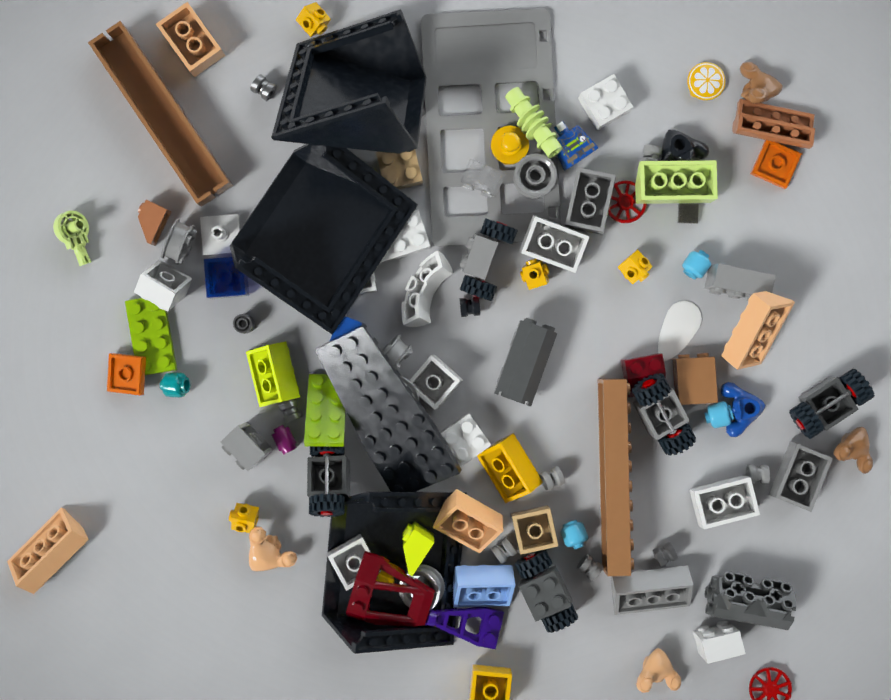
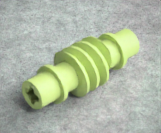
(532, 122)

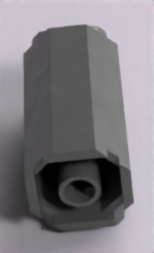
(525, 361)
(742, 600)

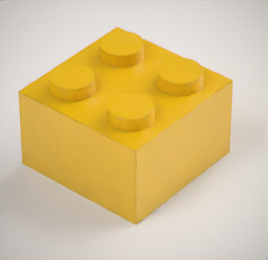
(490, 683)

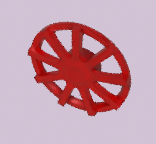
(625, 202)
(769, 687)

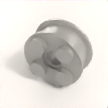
(535, 163)
(178, 242)
(397, 351)
(429, 577)

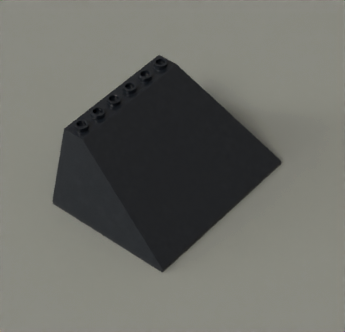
(355, 89)
(321, 232)
(381, 522)

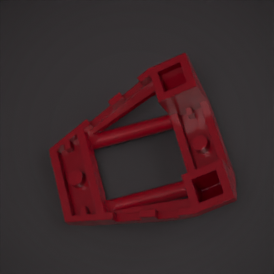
(366, 583)

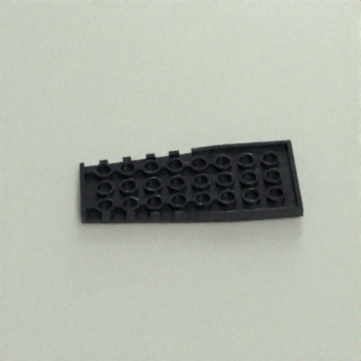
(385, 414)

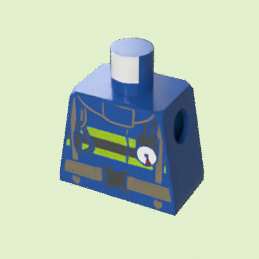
(574, 144)

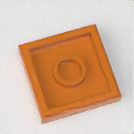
(776, 163)
(126, 374)

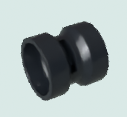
(469, 307)

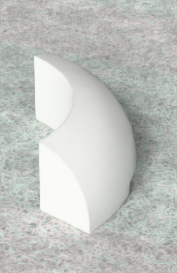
(422, 289)

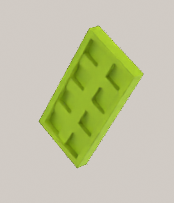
(151, 335)
(324, 414)

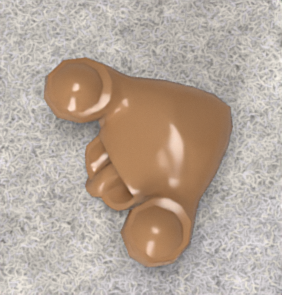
(761, 85)
(855, 446)

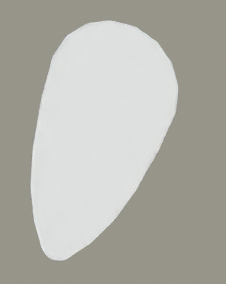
(678, 328)

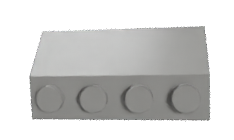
(652, 590)

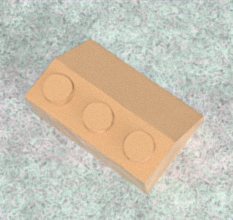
(469, 521)

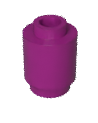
(284, 439)

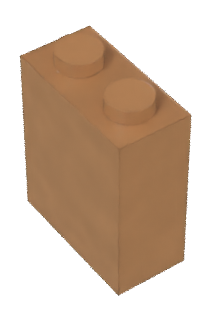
(695, 379)

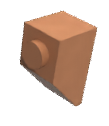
(152, 220)

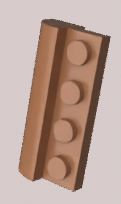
(774, 124)

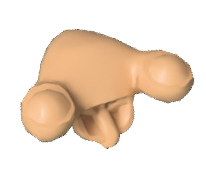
(265, 552)
(656, 669)

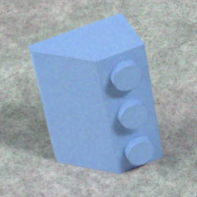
(483, 585)

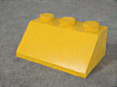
(510, 468)

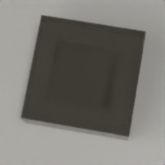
(688, 213)

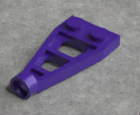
(489, 627)

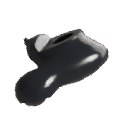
(681, 147)

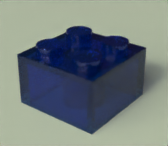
(224, 279)

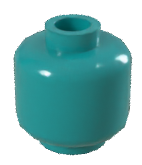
(175, 385)

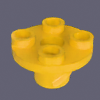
(509, 145)

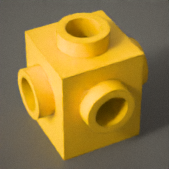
(313, 19)
(635, 267)
(533, 280)
(244, 517)

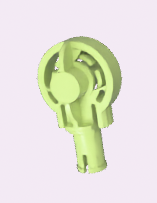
(73, 234)

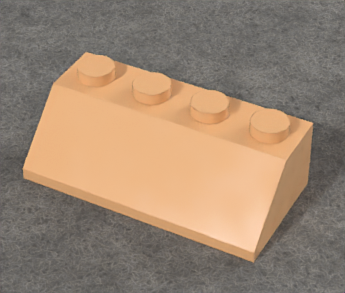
(756, 329)
(47, 551)

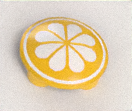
(706, 81)

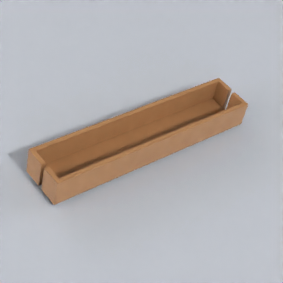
(160, 114)
(614, 477)

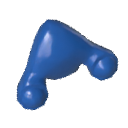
(745, 408)

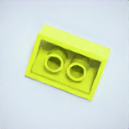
(273, 374)
(416, 545)

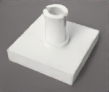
(218, 233)

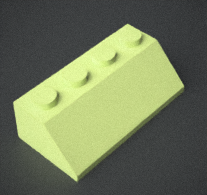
(676, 182)

